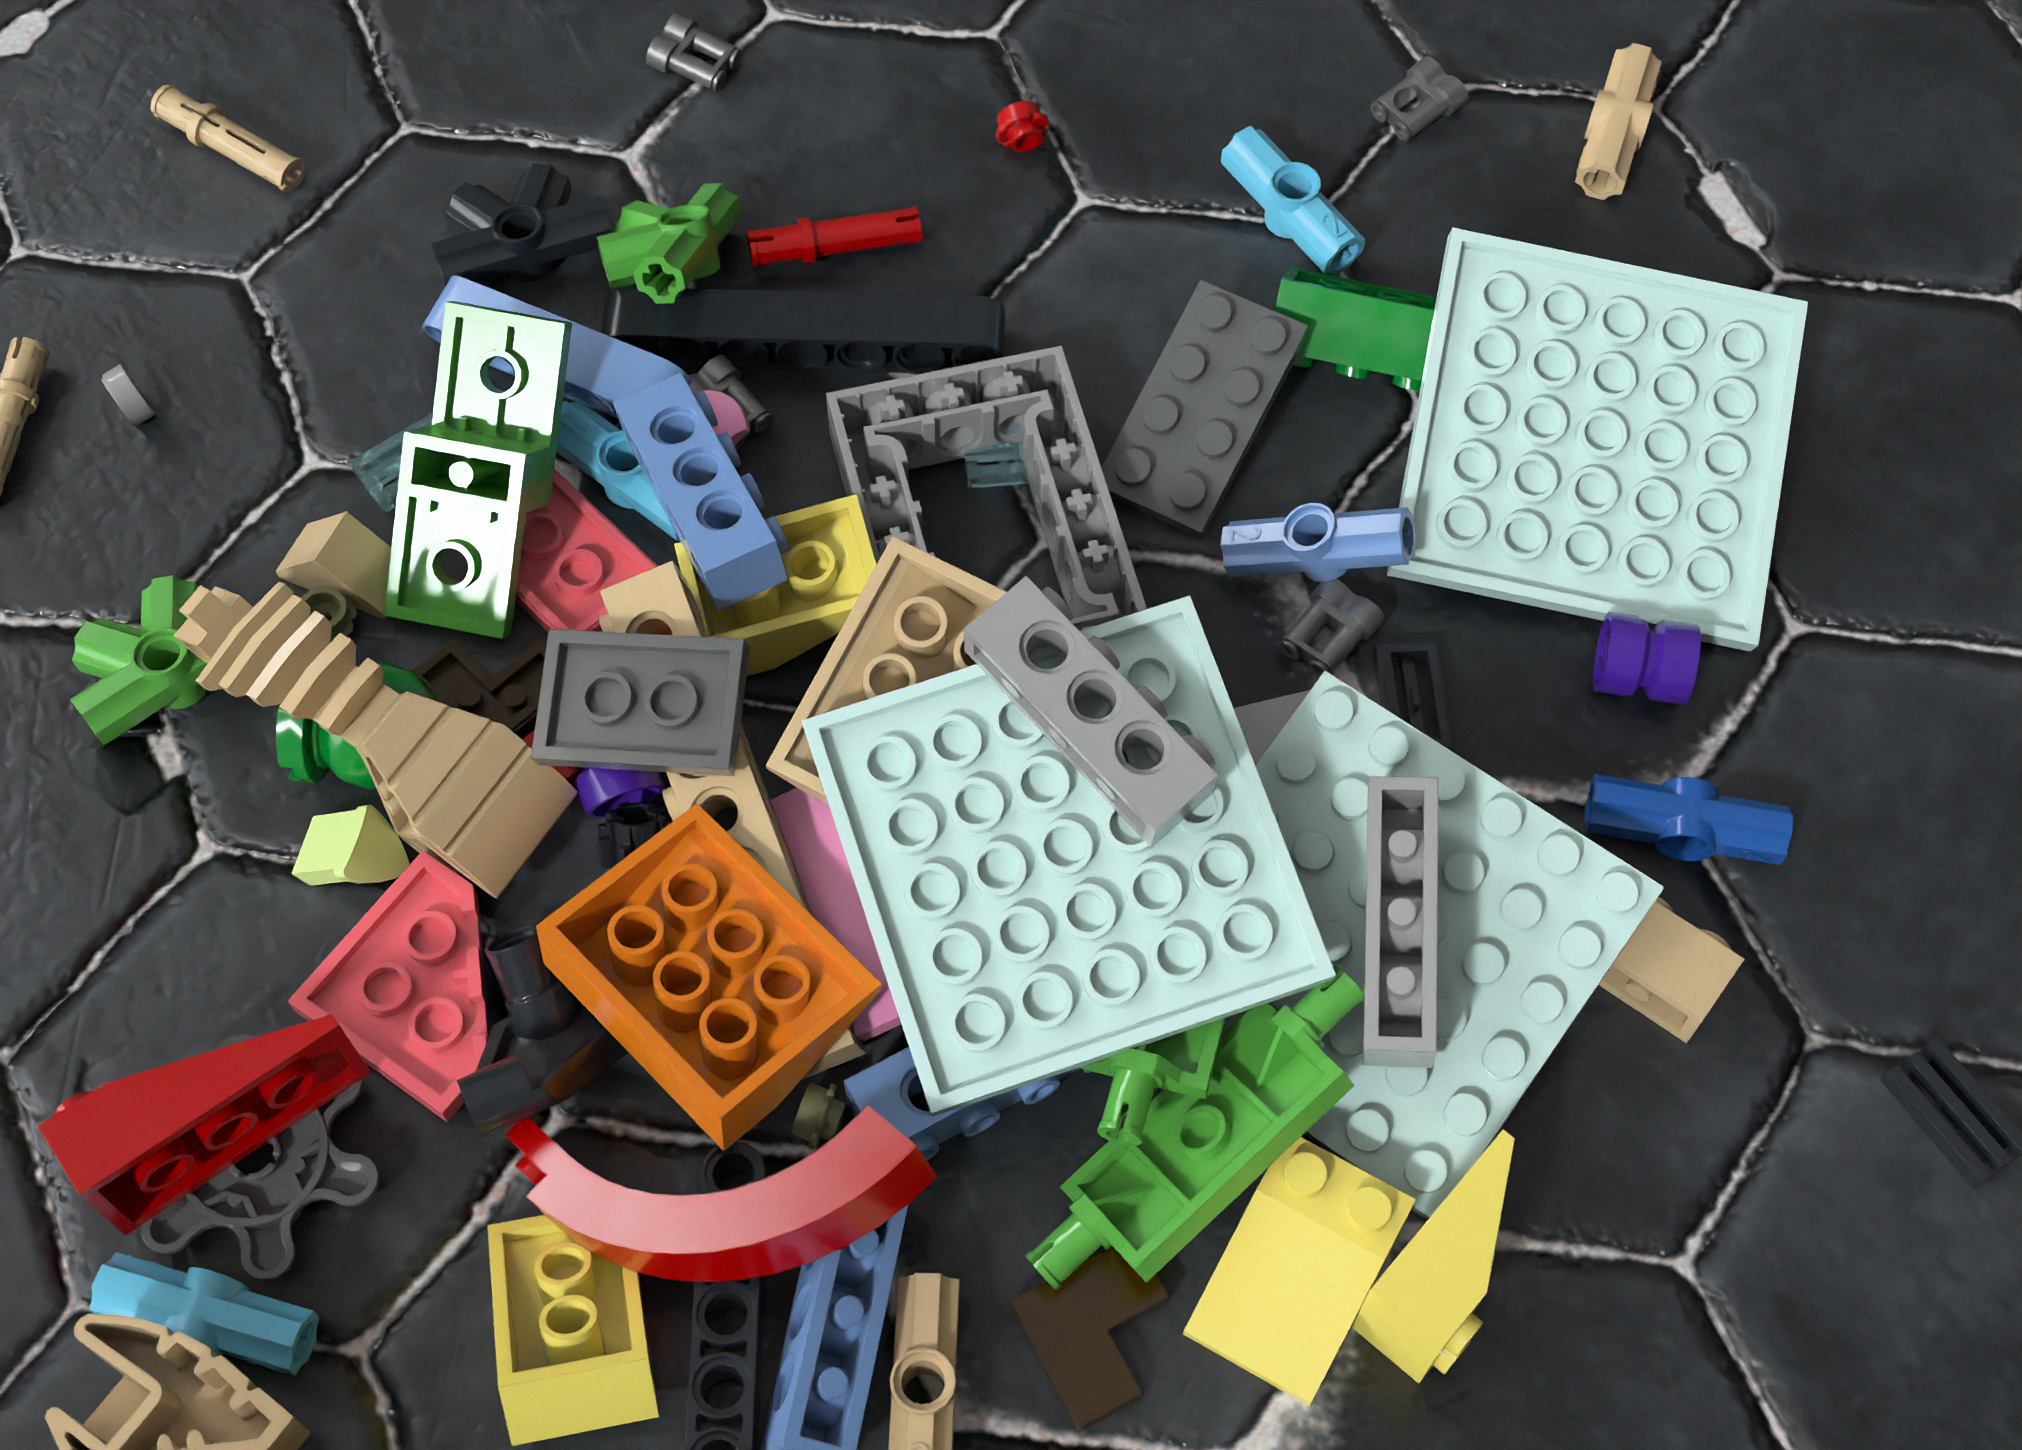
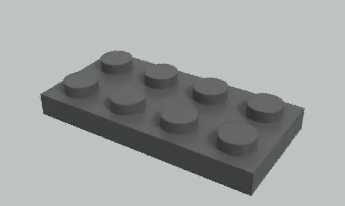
(1202, 408)

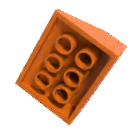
(707, 973)

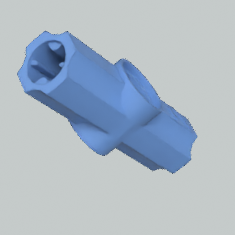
(1319, 542)

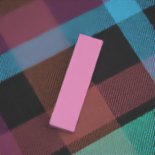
(833, 896)

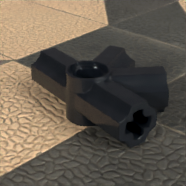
(518, 235)

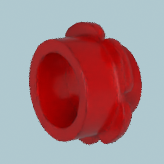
(1021, 126)

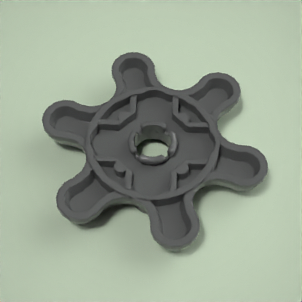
(271, 1200)

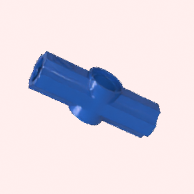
(1688, 819)

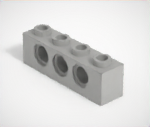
(1147, 799)
(1401, 922)

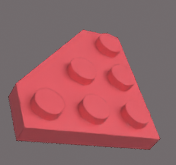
(411, 985)

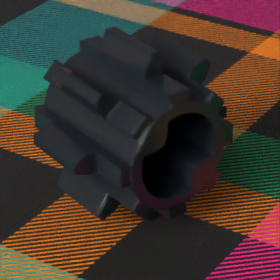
(628, 829)

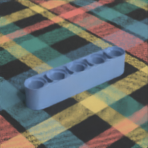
(597, 364)

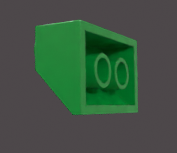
(1359, 325)

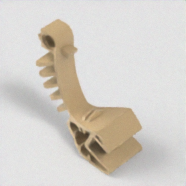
(443, 774)
(171, 1396)

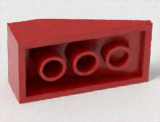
(176, 1126)

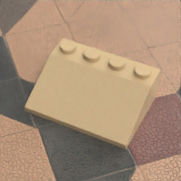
(896, 636)

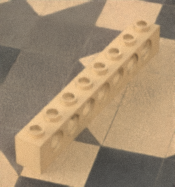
(664, 605)

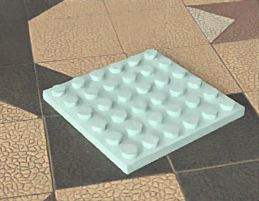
(1601, 437)
(1023, 906)
(1521, 935)

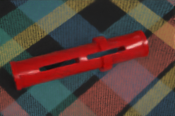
(834, 236)

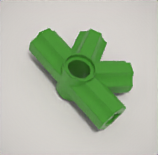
(669, 247)
(138, 666)

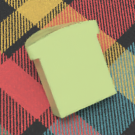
(350, 848)

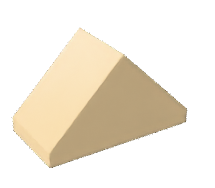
(341, 556)

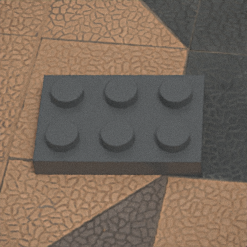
(641, 702)

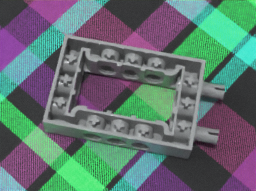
(935, 414)

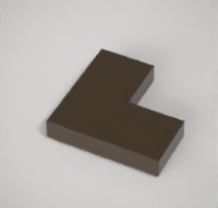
(466, 685)
(1073, 1331)

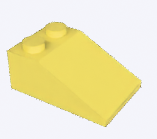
(825, 576)
(1299, 1268)
(1429, 1293)
(566, 1335)

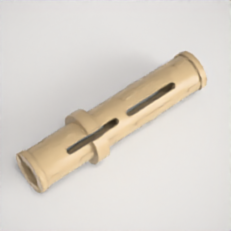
(209, 127)
(18, 395)

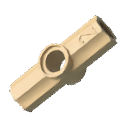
(1618, 122)
(924, 1345)

